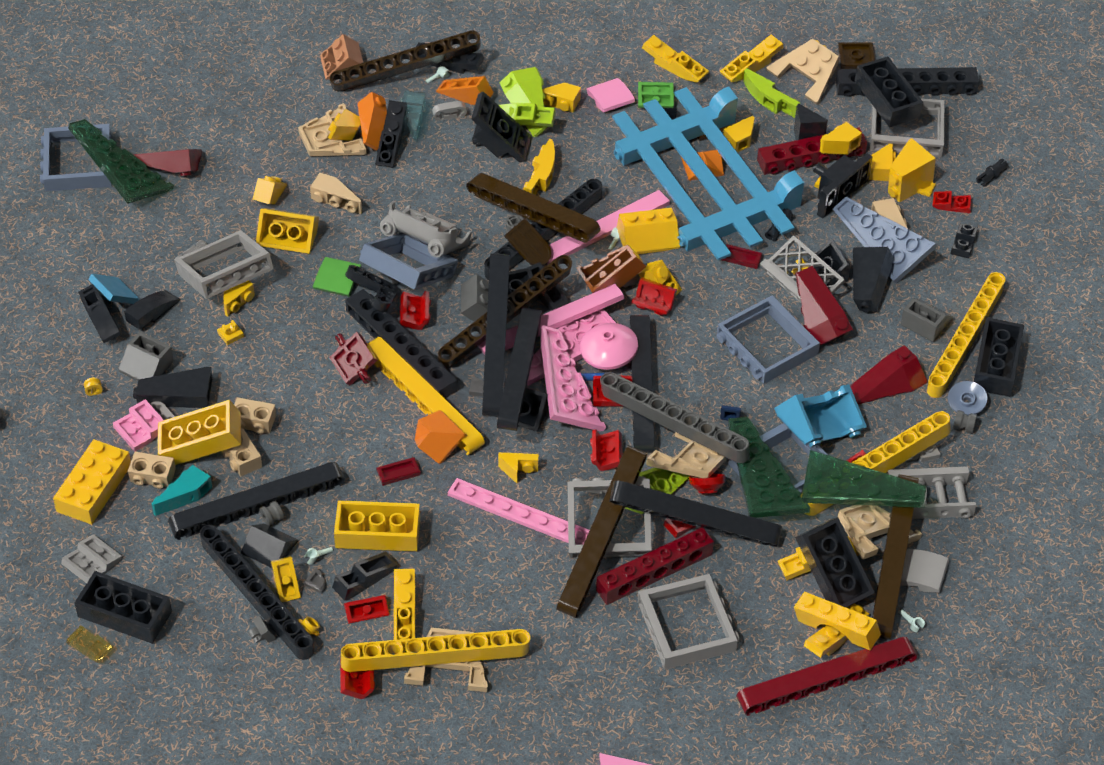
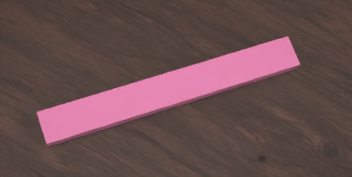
(569, 245)
(570, 312)
(515, 511)

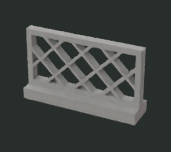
(786, 281)

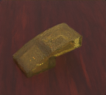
(89, 645)

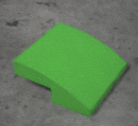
(660, 91)
(332, 277)

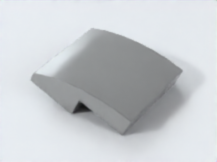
(89, 557)
(924, 570)

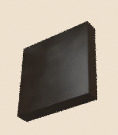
(855, 53)

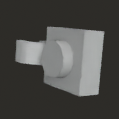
(928, 454)

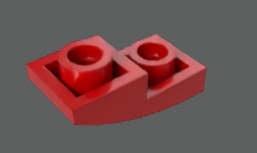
(946, 201)

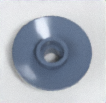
(967, 391)

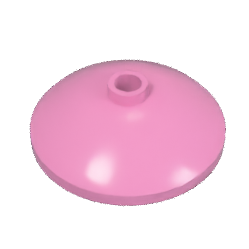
(609, 346)

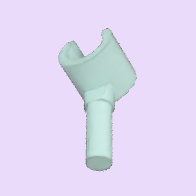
(441, 72)
(615, 234)
(314, 554)
(913, 621)

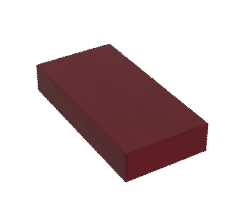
(743, 256)
(398, 471)

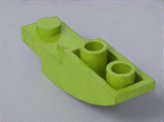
(766, 94)
(530, 114)

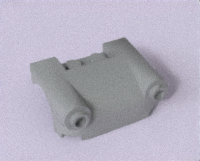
(424, 227)

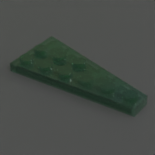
(120, 166)
(763, 478)
(843, 482)

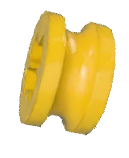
(93, 386)

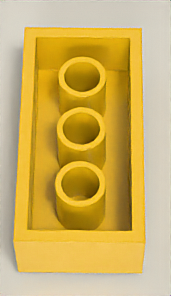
(200, 432)
(92, 481)
(377, 525)

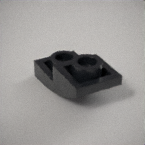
(964, 240)

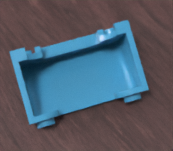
(822, 416)

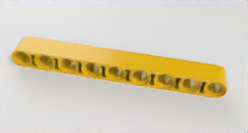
(965, 335)
(421, 392)
(900, 448)
(425, 647)

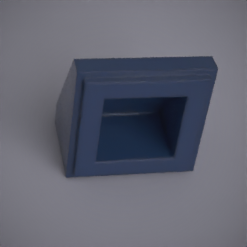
(729, 412)

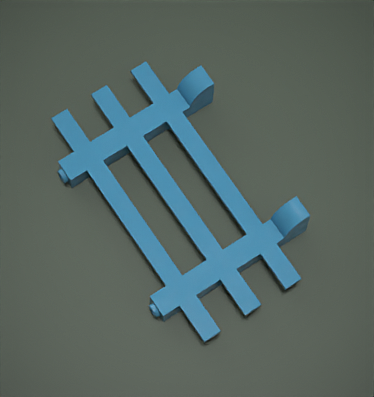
(677, 133)

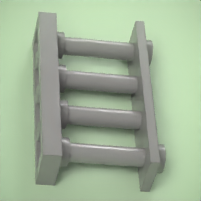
(938, 477)

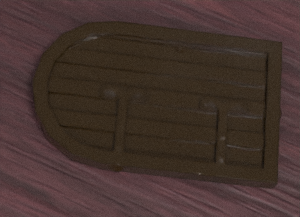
(529, 243)

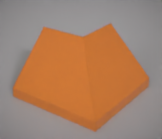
(712, 160)
(437, 436)

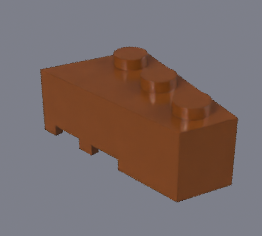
(615, 268)

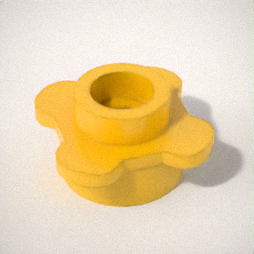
(310, 625)

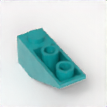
(185, 490)

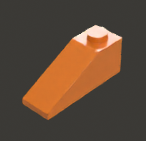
(465, 88)
(372, 118)

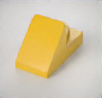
(515, 462)
(285, 579)

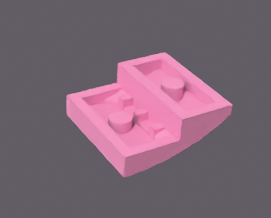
(610, 95)
(139, 426)

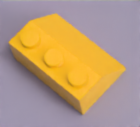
(286, 230)
(649, 230)

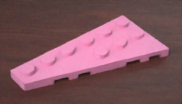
(572, 334)
(566, 389)

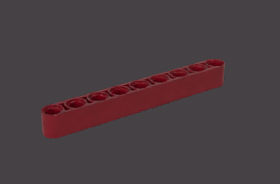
(825, 675)

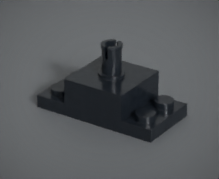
(498, 130)
(840, 181)

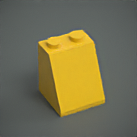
(910, 171)

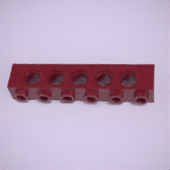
(799, 154)
(654, 566)

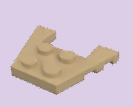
(813, 62)
(316, 133)
(692, 460)
(865, 523)
(476, 677)

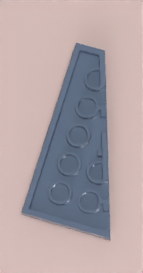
(880, 231)

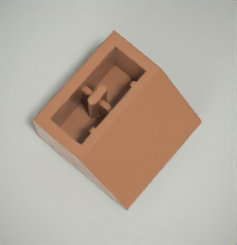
(340, 55)

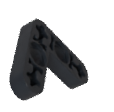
(385, 290)

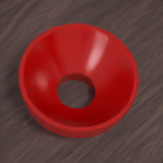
(707, 485)

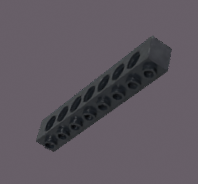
(923, 81)
(410, 349)

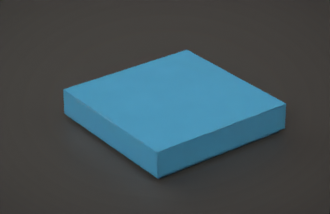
(113, 289)

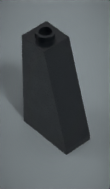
(870, 275)
(177, 389)

